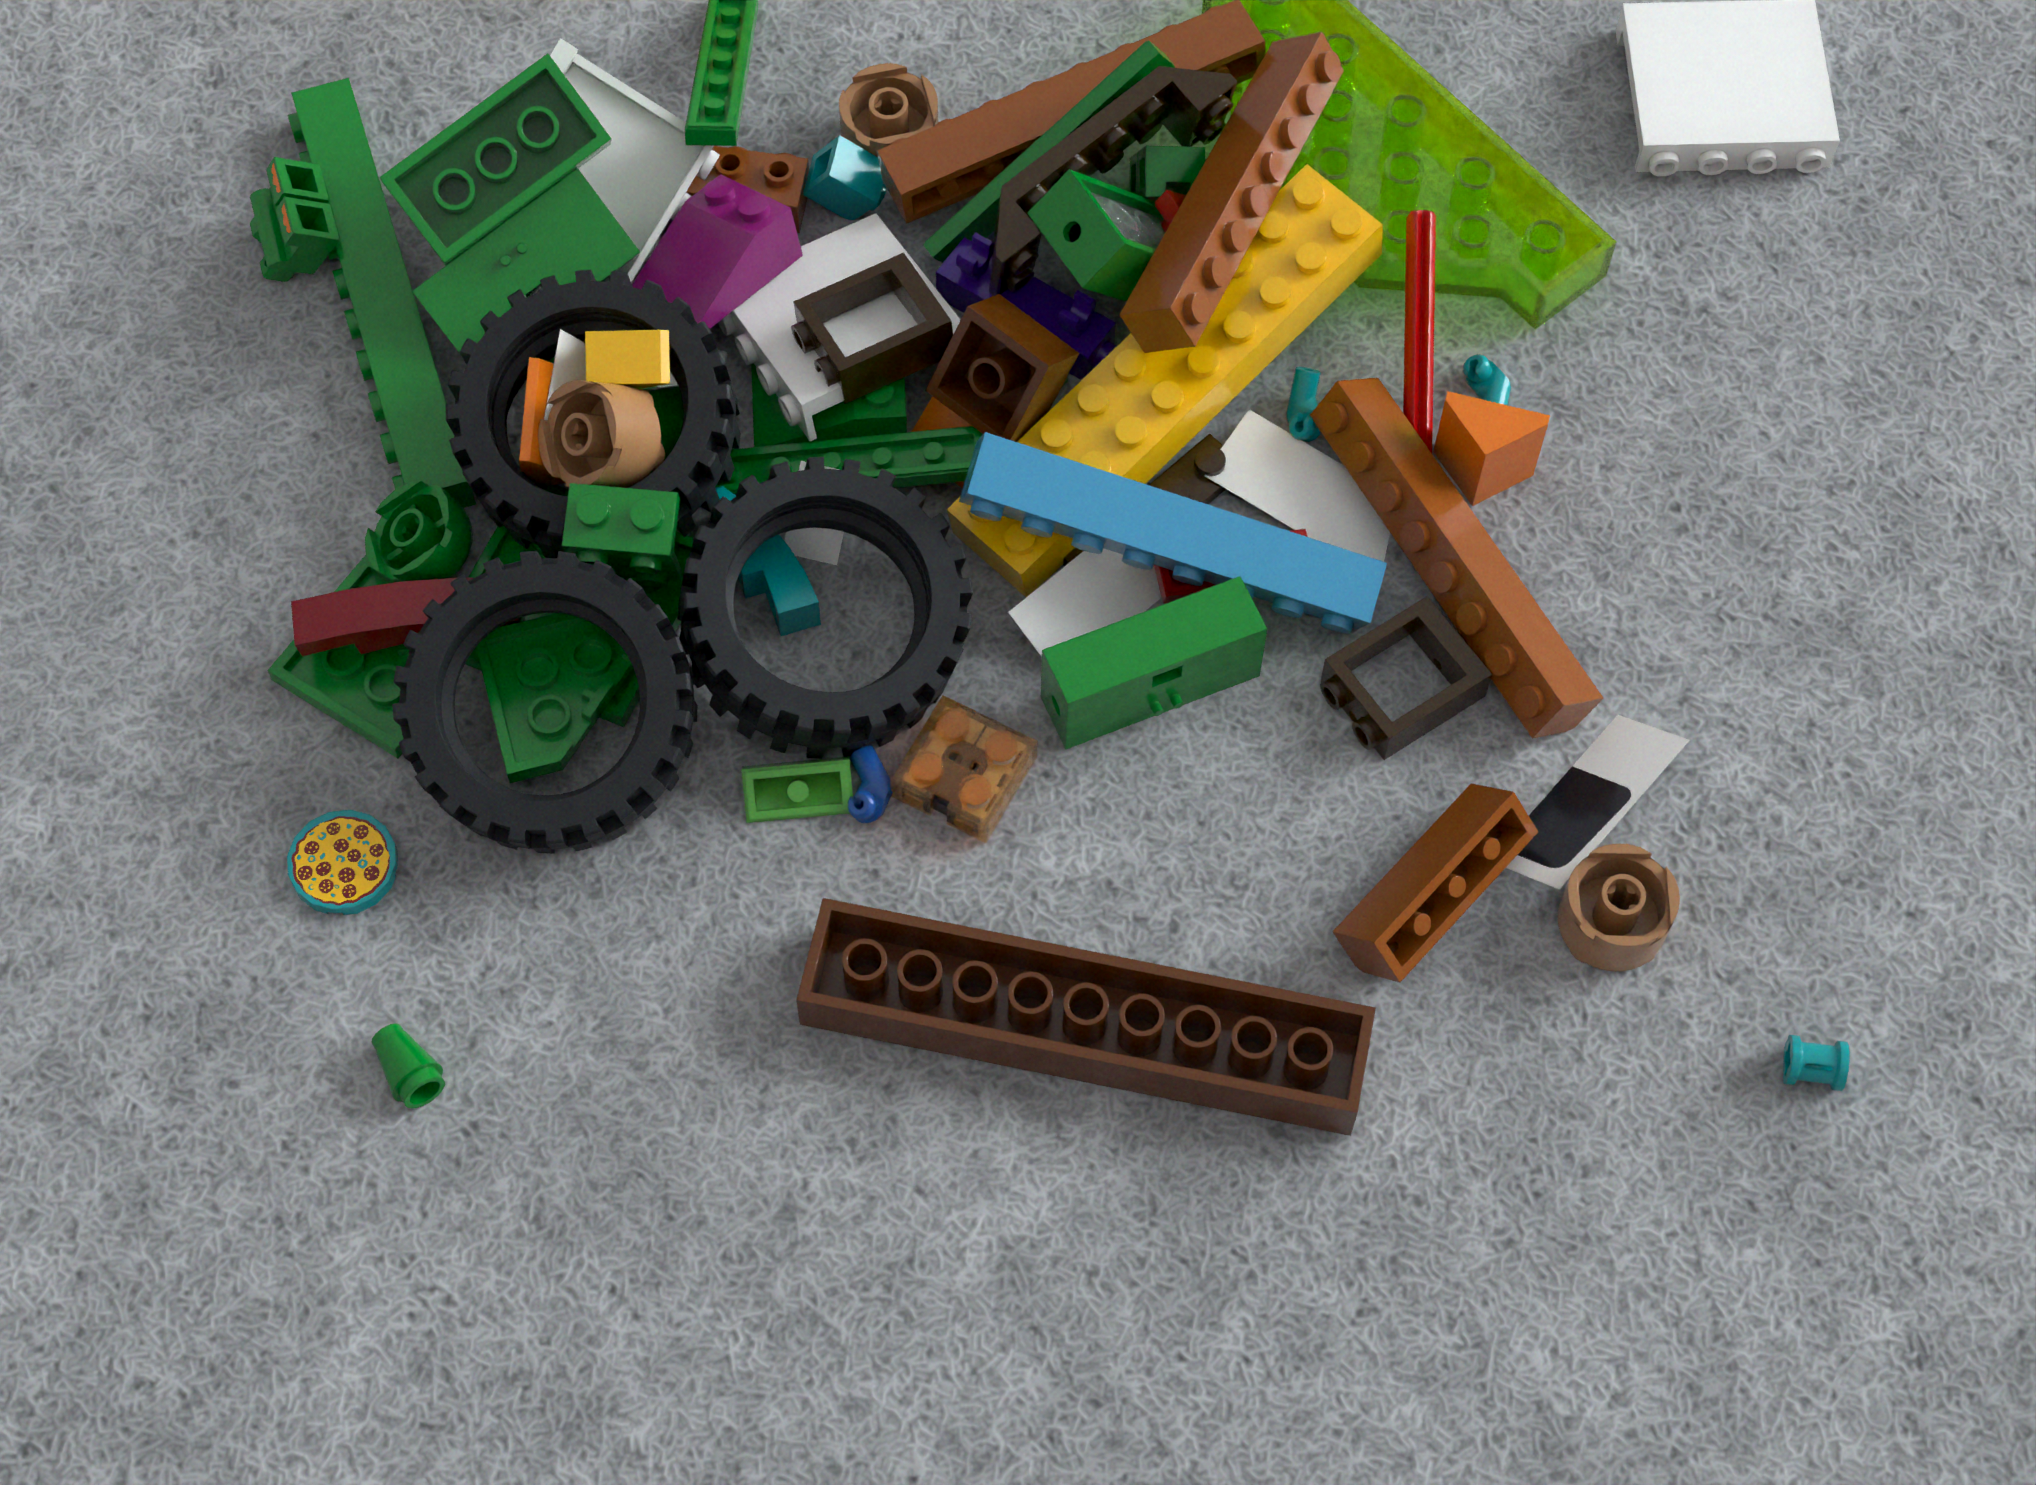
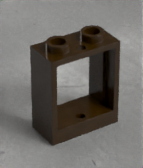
(889, 358)
(1441, 644)

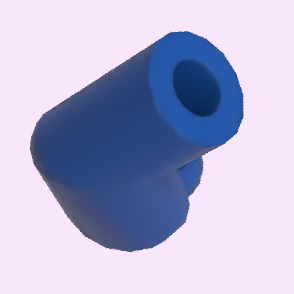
(875, 786)

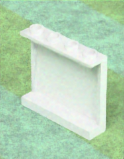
(1728, 86)
(646, 165)
(766, 318)

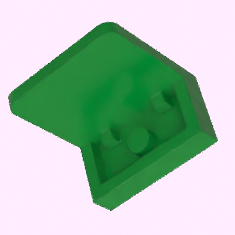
(624, 530)

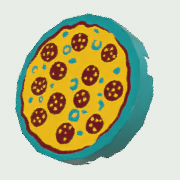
(342, 862)

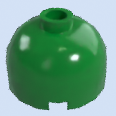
(419, 534)

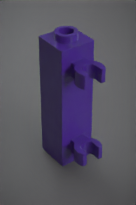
(966, 280)

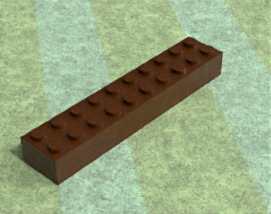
(1086, 1016)

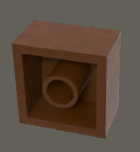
(1001, 369)

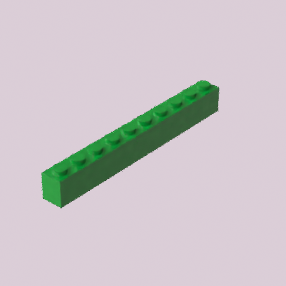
(380, 292)

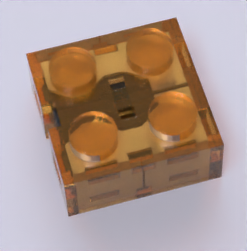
(964, 768)

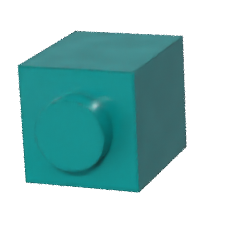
(845, 179)

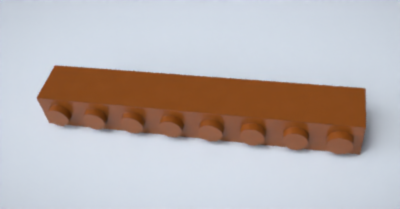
(974, 148)
(1232, 194)
(1456, 557)

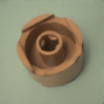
(886, 106)
(601, 434)
(1644, 914)

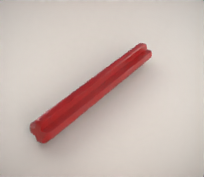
(1419, 322)

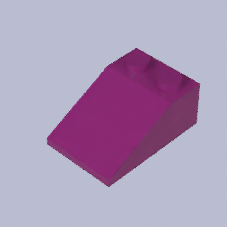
(722, 249)

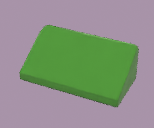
(797, 789)

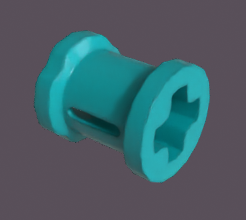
(1816, 1062)

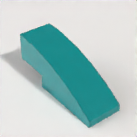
(780, 576)

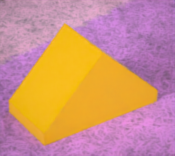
(628, 357)

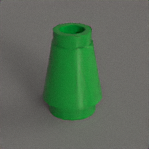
(407, 1067)

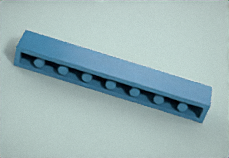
(1170, 532)

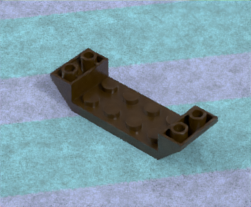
(1183, 100)

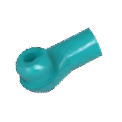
(1487, 379)
(1302, 403)

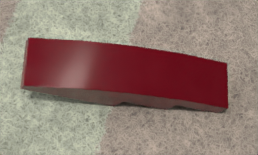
(366, 616)

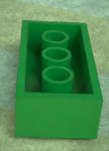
(496, 159)

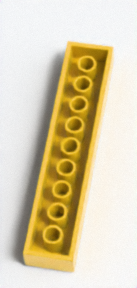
(1147, 406)

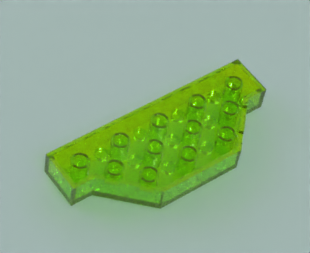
(1410, 145)

